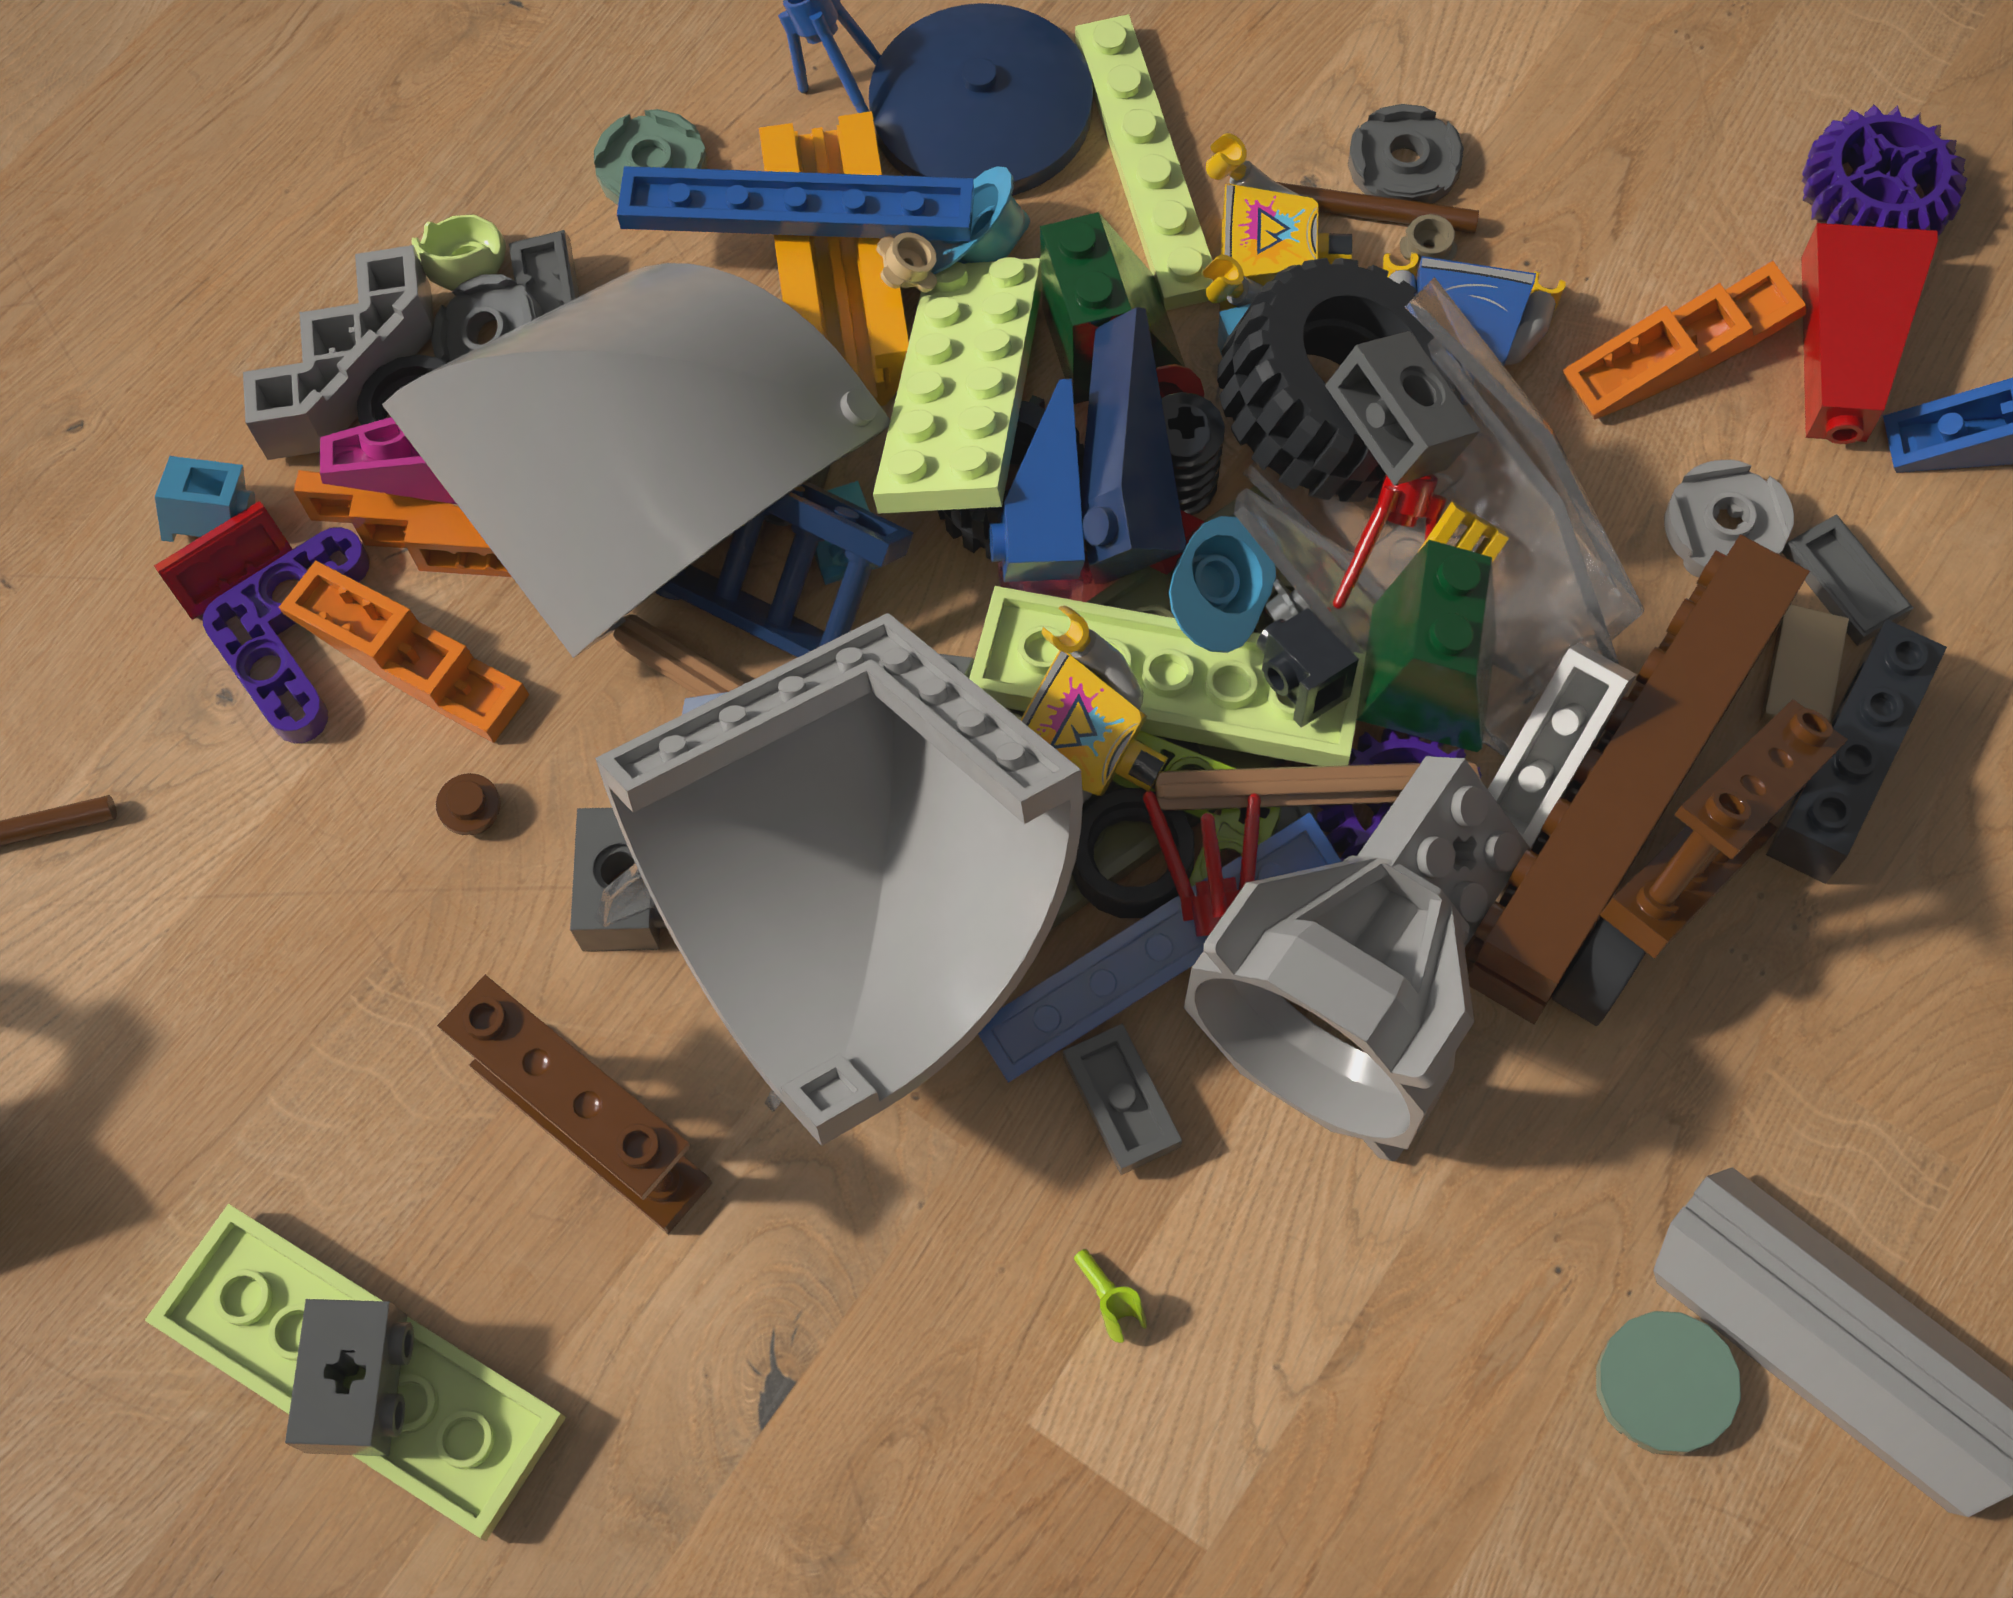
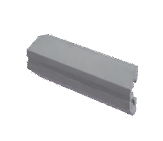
(1843, 1341)

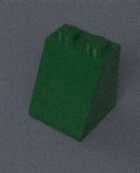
(1090, 281)
(1433, 649)

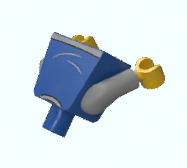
(1500, 303)

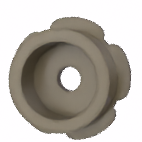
(1431, 231)

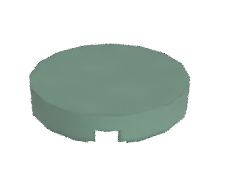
(646, 141)
(1668, 1383)

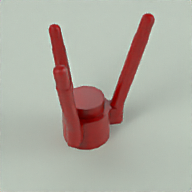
(1398, 505)
(1218, 892)

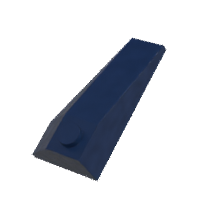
(1127, 463)

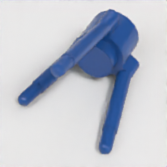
(818, 24)

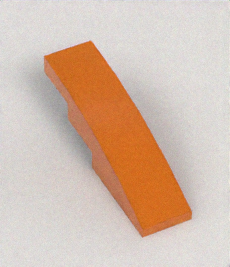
(1684, 342)
(432, 531)
(404, 651)

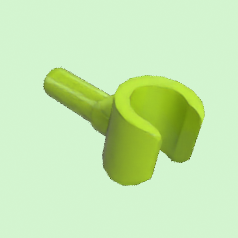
(1114, 1301)

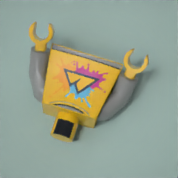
(1261, 228)
(1093, 710)

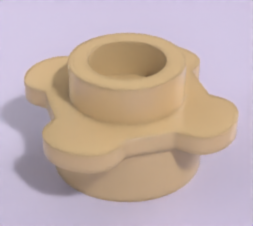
(908, 262)

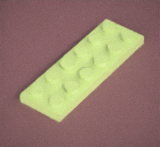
(961, 389)
(1186, 688)
(465, 1427)

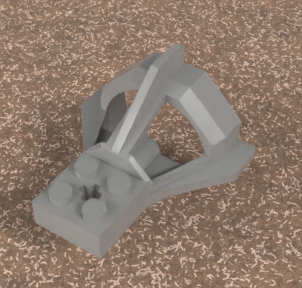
(1370, 953)

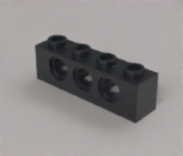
(1874, 720)

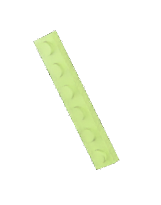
(1146, 160)

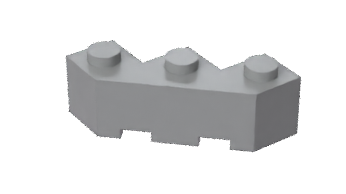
(340, 350)

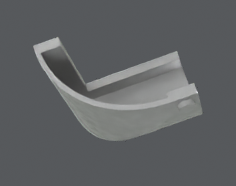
(633, 434)
(851, 863)

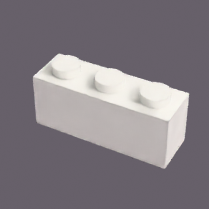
(1558, 737)

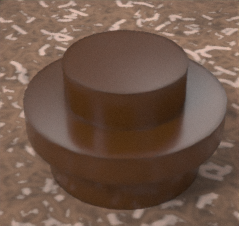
(468, 804)

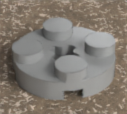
(1730, 486)

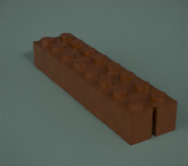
(1630, 777)

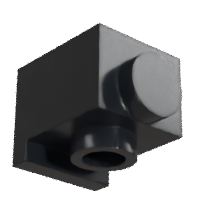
(1307, 664)

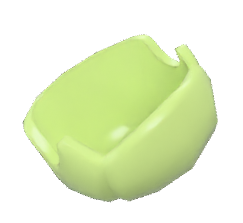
(460, 249)

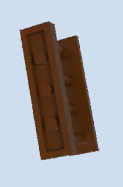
(1724, 827)
(576, 1103)

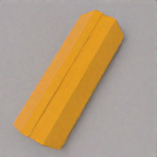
(839, 278)

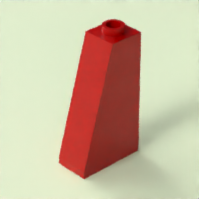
(1859, 311)

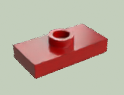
(223, 558)

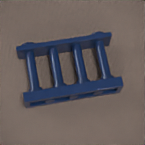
(814, 518)

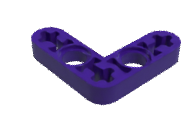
(264, 621)

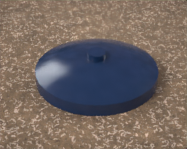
(980, 94)

